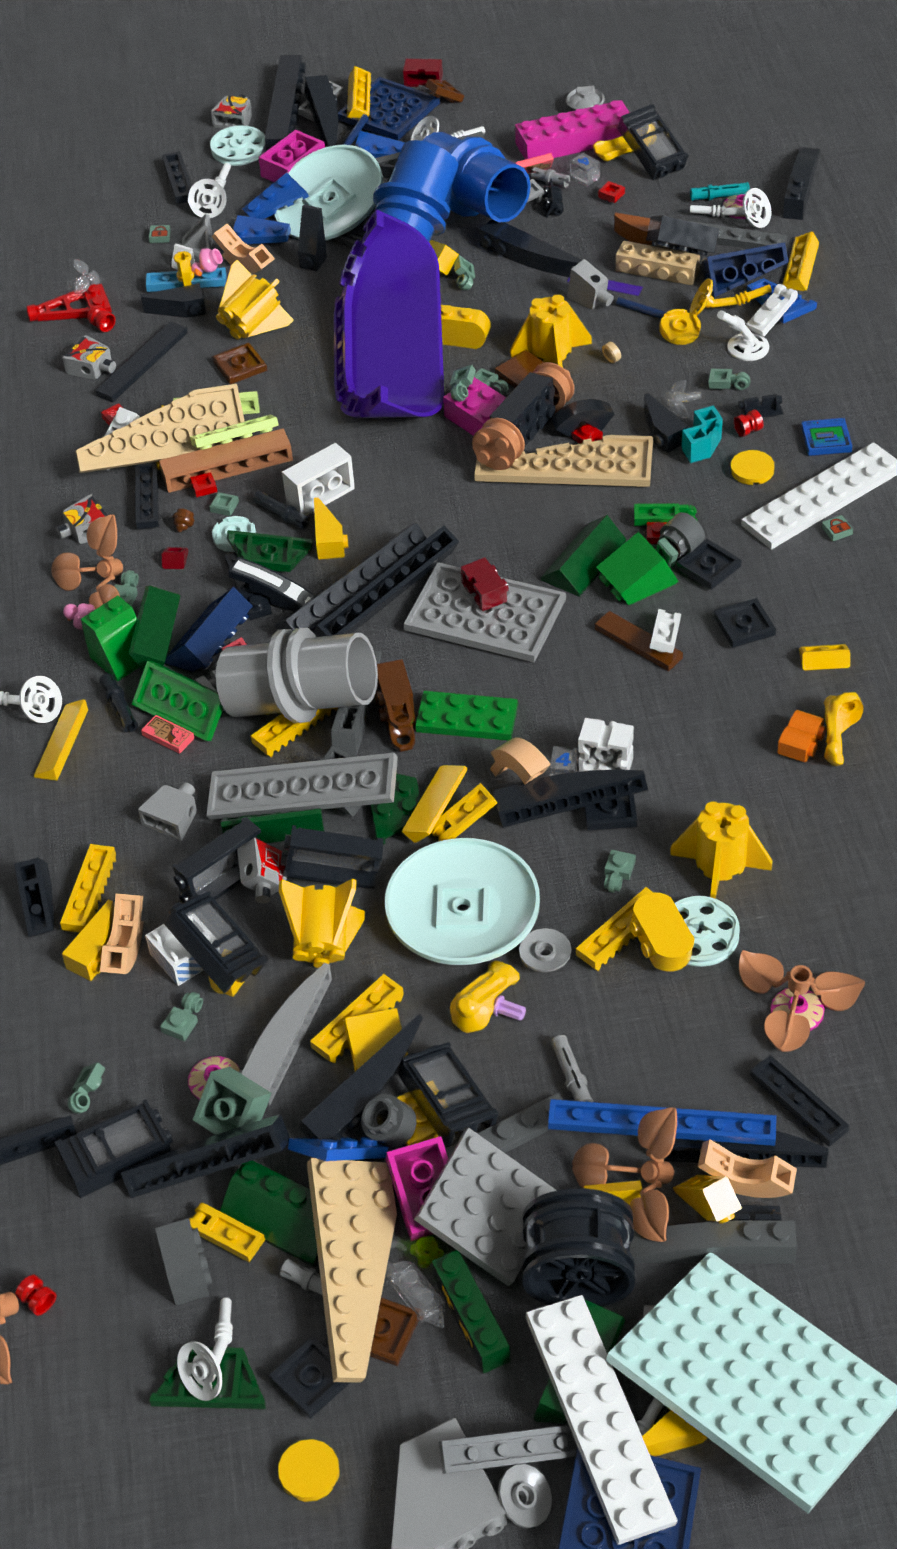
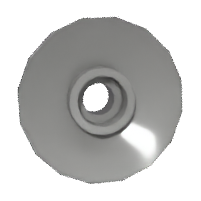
(545, 942)
(534, 1495)

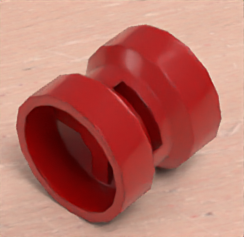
(101, 318)
(750, 422)
(35, 1295)

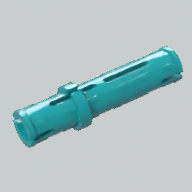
(718, 191)

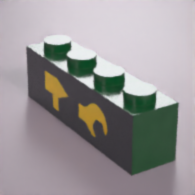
(471, 1311)

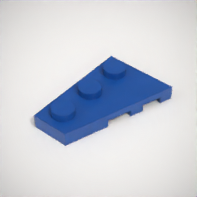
(378, 145)
(277, 195)
(258, 230)
(798, 307)
(339, 1149)

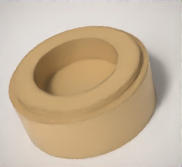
(611, 352)

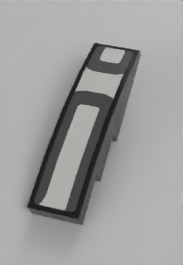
(267, 582)

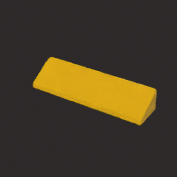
(358, 93)
(801, 262)
(62, 740)
(433, 802)

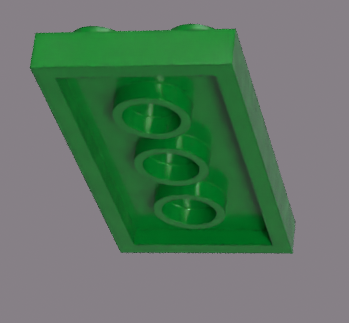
(178, 700)
(467, 715)

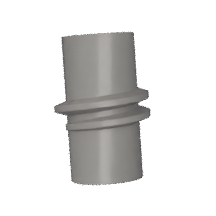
(297, 674)

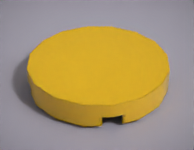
(680, 327)
(752, 467)
(308, 1470)

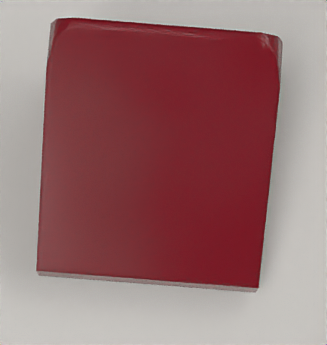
(174, 557)

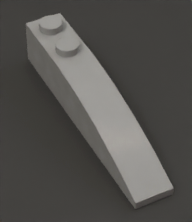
(285, 1032)

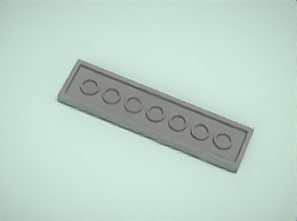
(303, 786)

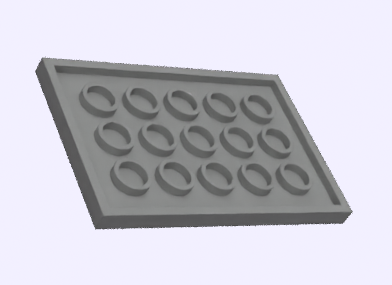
(509, 629)

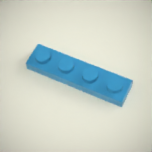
(168, 280)

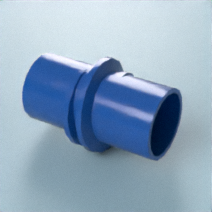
(484, 179)
(419, 187)

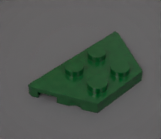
(270, 551)
(392, 817)
(237, 1391)

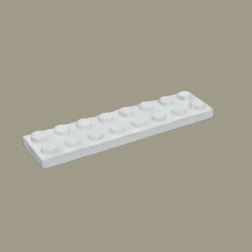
(821, 496)
(601, 1420)

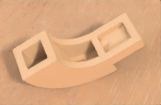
(235, 249)
(521, 758)
(125, 937)
(747, 1176)

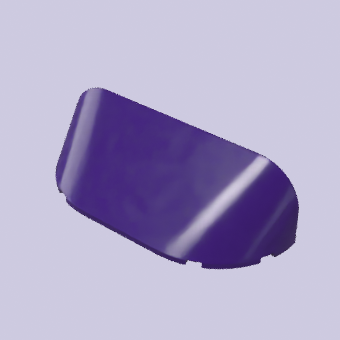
(389, 324)

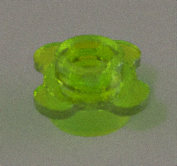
(424, 1244)

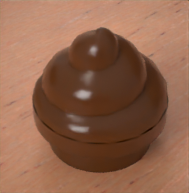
(183, 519)

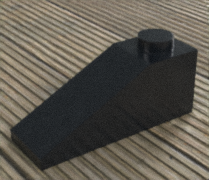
(311, 239)
(176, 302)
(663, 424)
(36, 895)

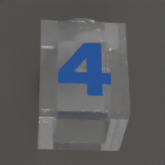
(585, 169)
(563, 760)

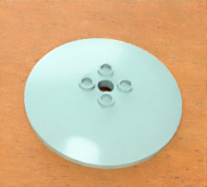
(336, 172)
(457, 872)

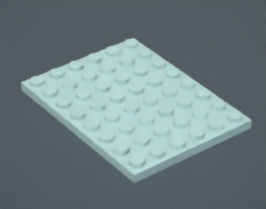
(757, 1380)

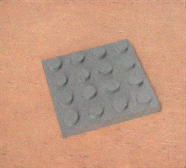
(481, 1205)

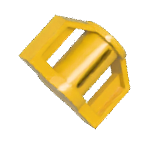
(184, 267)

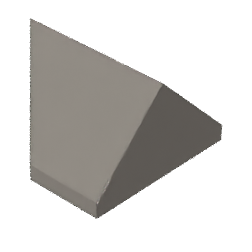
(199, 236)

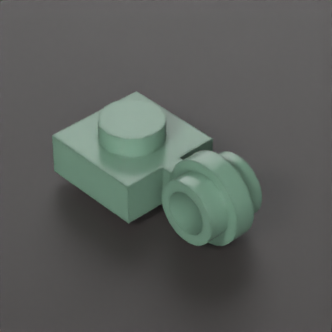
(465, 273)
(724, 378)
(460, 381)
(492, 381)
(128, 589)
(618, 867)
(181, 1022)
(87, 1081)

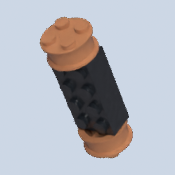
(522, 415)

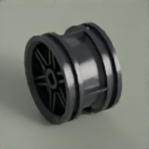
(578, 1247)

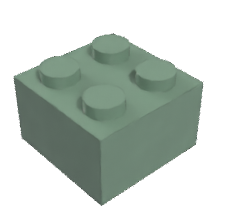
(230, 1101)

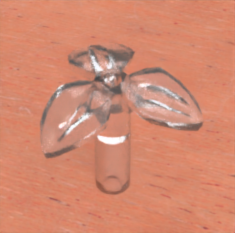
(81, 282)
(678, 396)

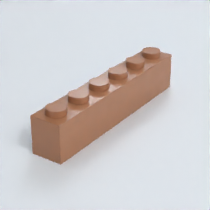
(227, 459)

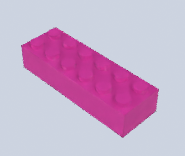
(569, 131)

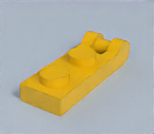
(464, 813)
(227, 1232)

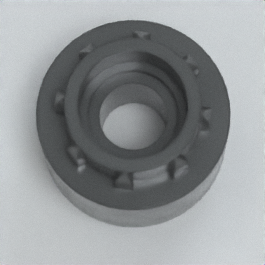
(683, 533)
(388, 1120)

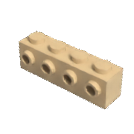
(657, 262)

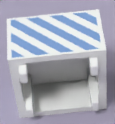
(172, 955)

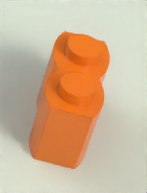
(801, 736)

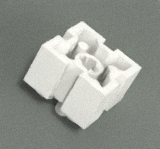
(605, 746)

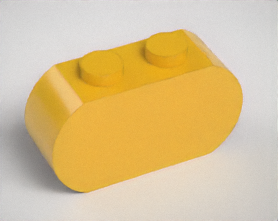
(464, 327)
(662, 932)

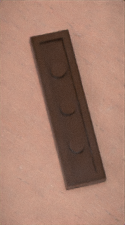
(636, 640)

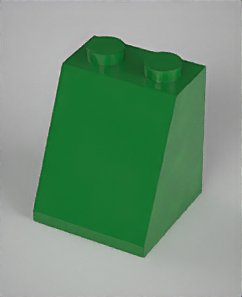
(636, 571)
(110, 635)

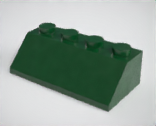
(274, 1208)

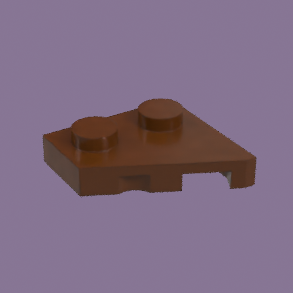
(444, 89)

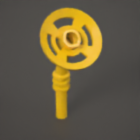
(704, 299)

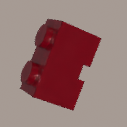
(418, 71)
(483, 581)

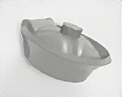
(584, 97)

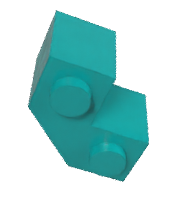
(704, 436)

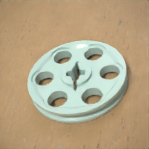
(238, 145)
(711, 932)

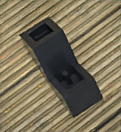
(591, 411)

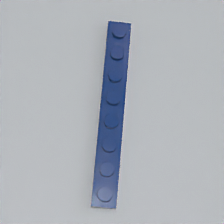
(691, 1123)

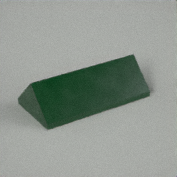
(578, 562)
(154, 626)
(277, 825)
(609, 1328)

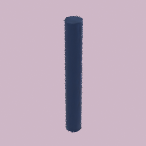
(356, 130)
(640, 307)

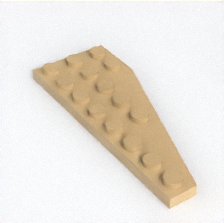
(164, 430)
(609, 461)
(353, 1238)

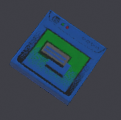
(826, 436)

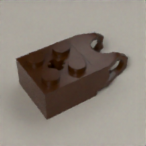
(396, 702)

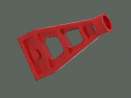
(93, 295)

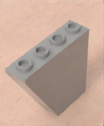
(437, 1507)

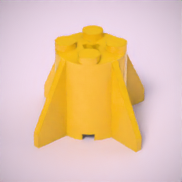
(250, 304)
(551, 330)
(722, 843)
(321, 920)

